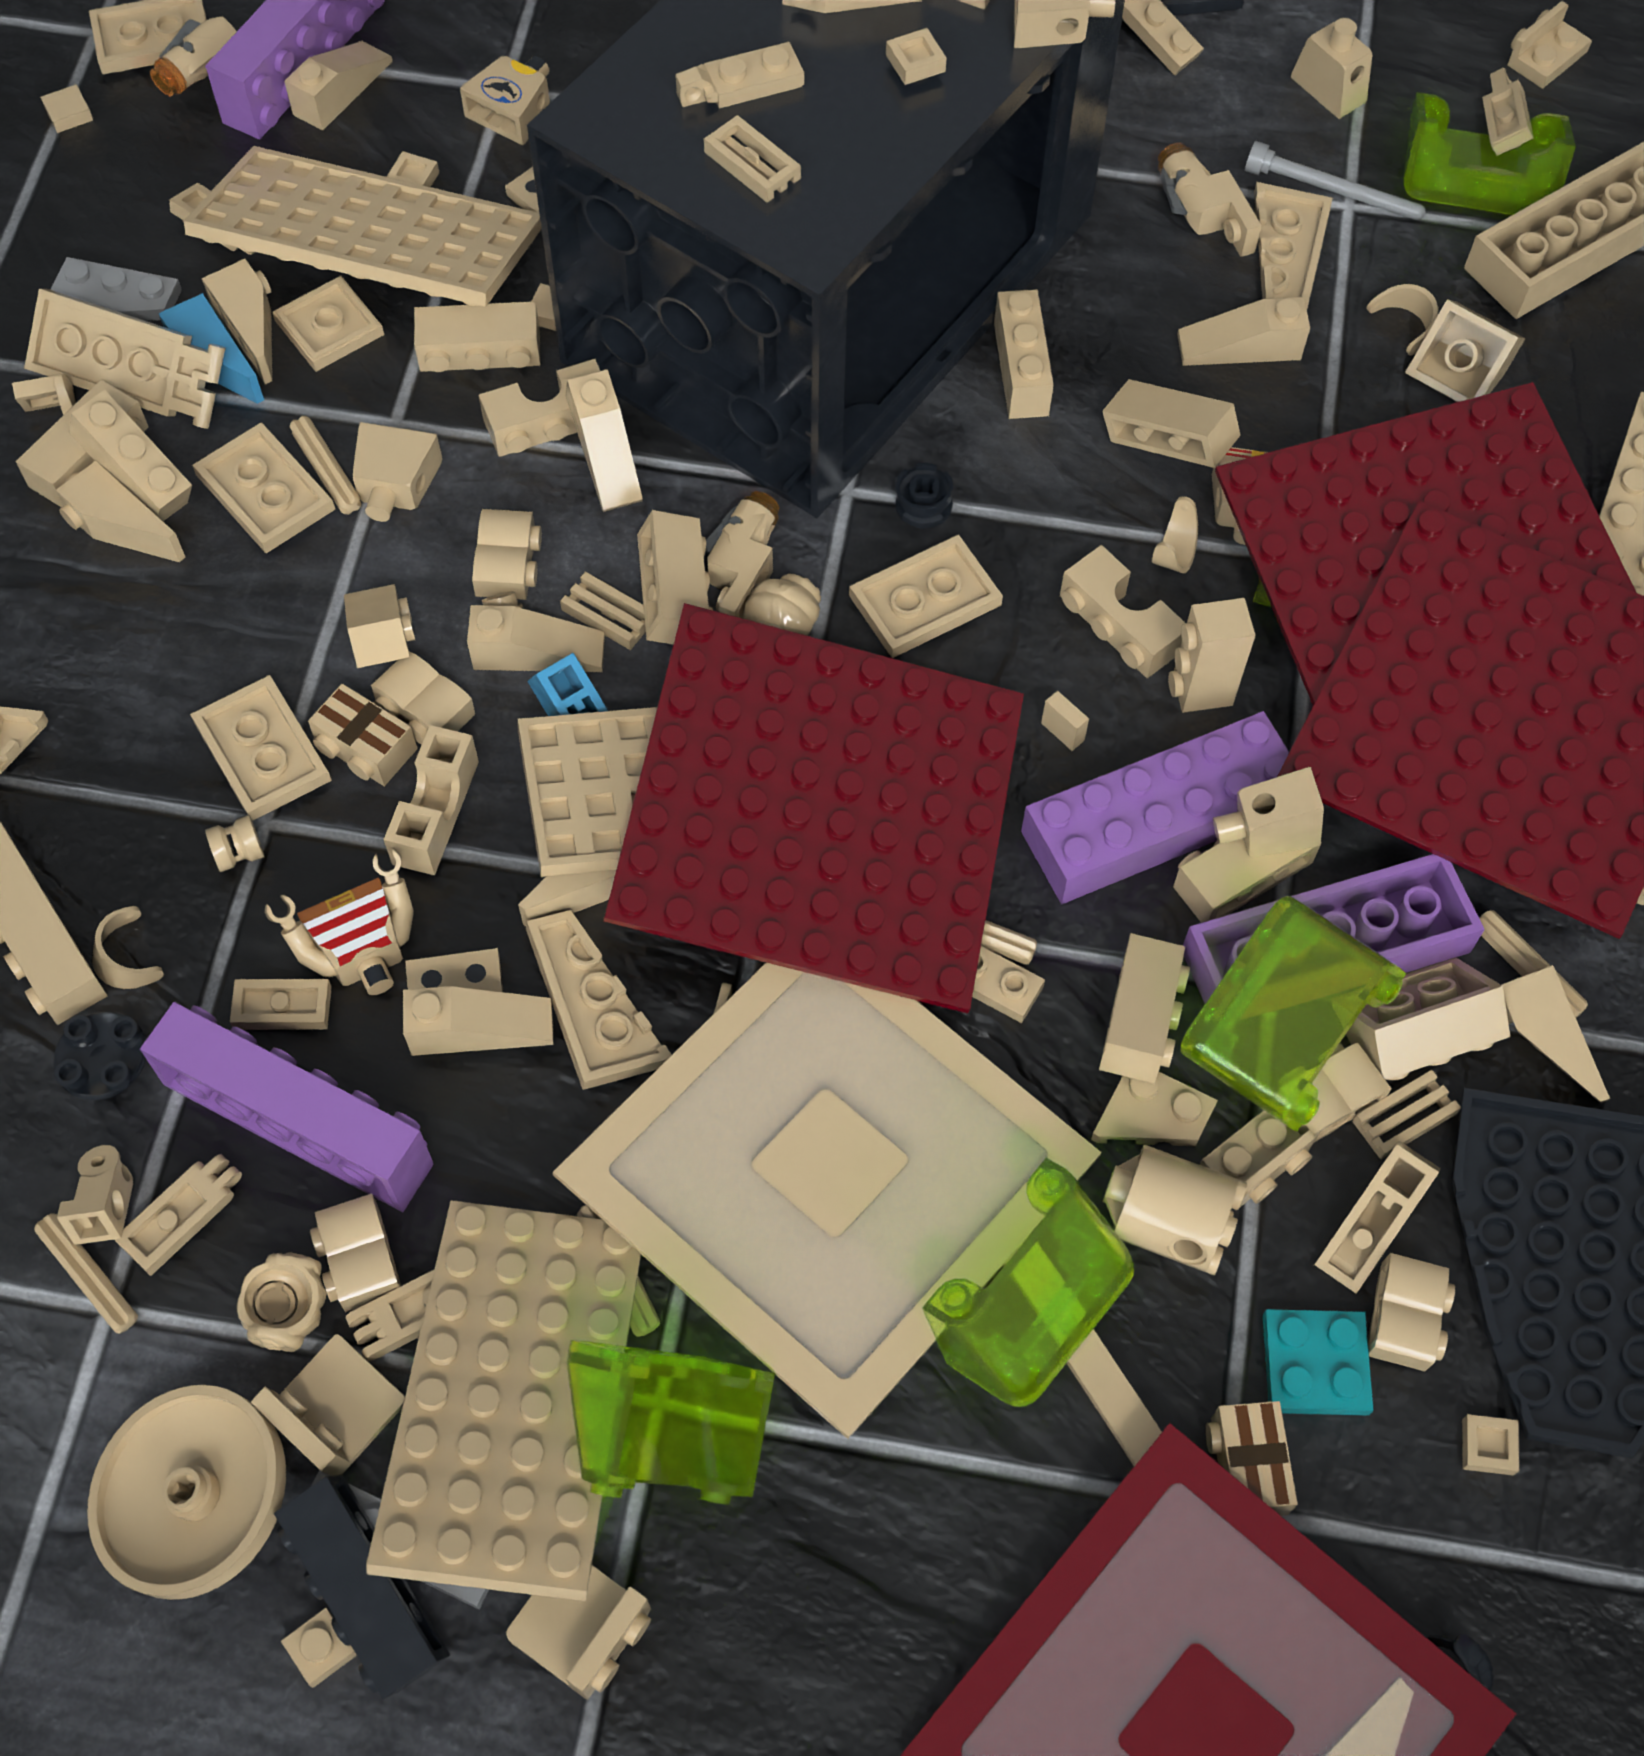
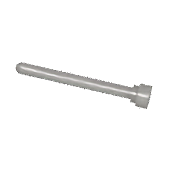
(1264, 160)

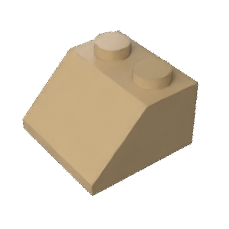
(1464, 353)

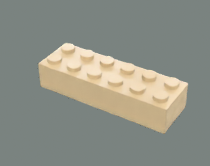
(1563, 236)

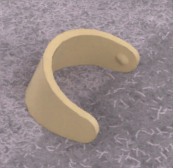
(1412, 298)
(1180, 539)
(110, 971)

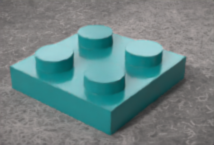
(1318, 1361)

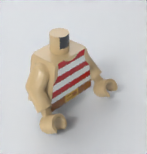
(353, 932)

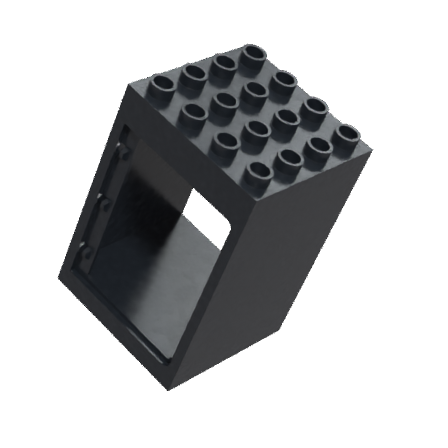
(835, 308)

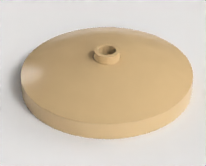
(186, 1492)

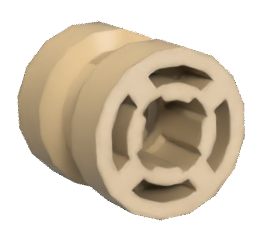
(244, 839)

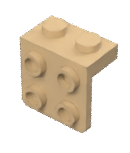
(582, 1638)

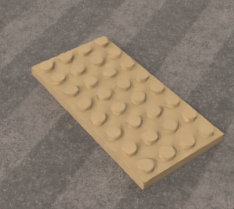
(365, 225)
(583, 785)
(486, 1436)

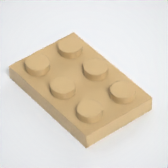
(139, 31)
(263, 487)
(925, 596)
(260, 747)

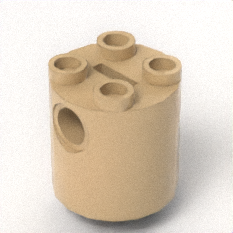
(1174, 1207)

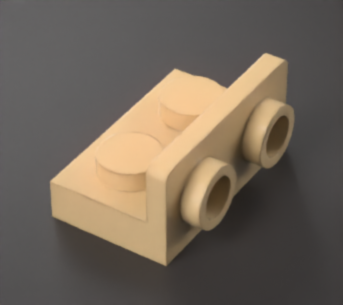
(1547, 47)
(1261, 1154)

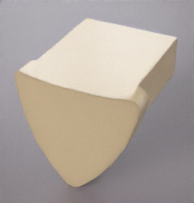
(45, 393)

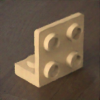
(332, 1406)

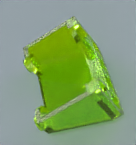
(1467, 173)
(1288, 1009)
(1042, 1300)
(666, 1419)

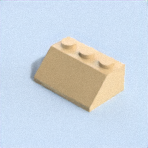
(1433, 1018)

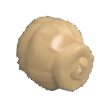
(784, 604)
(281, 1301)

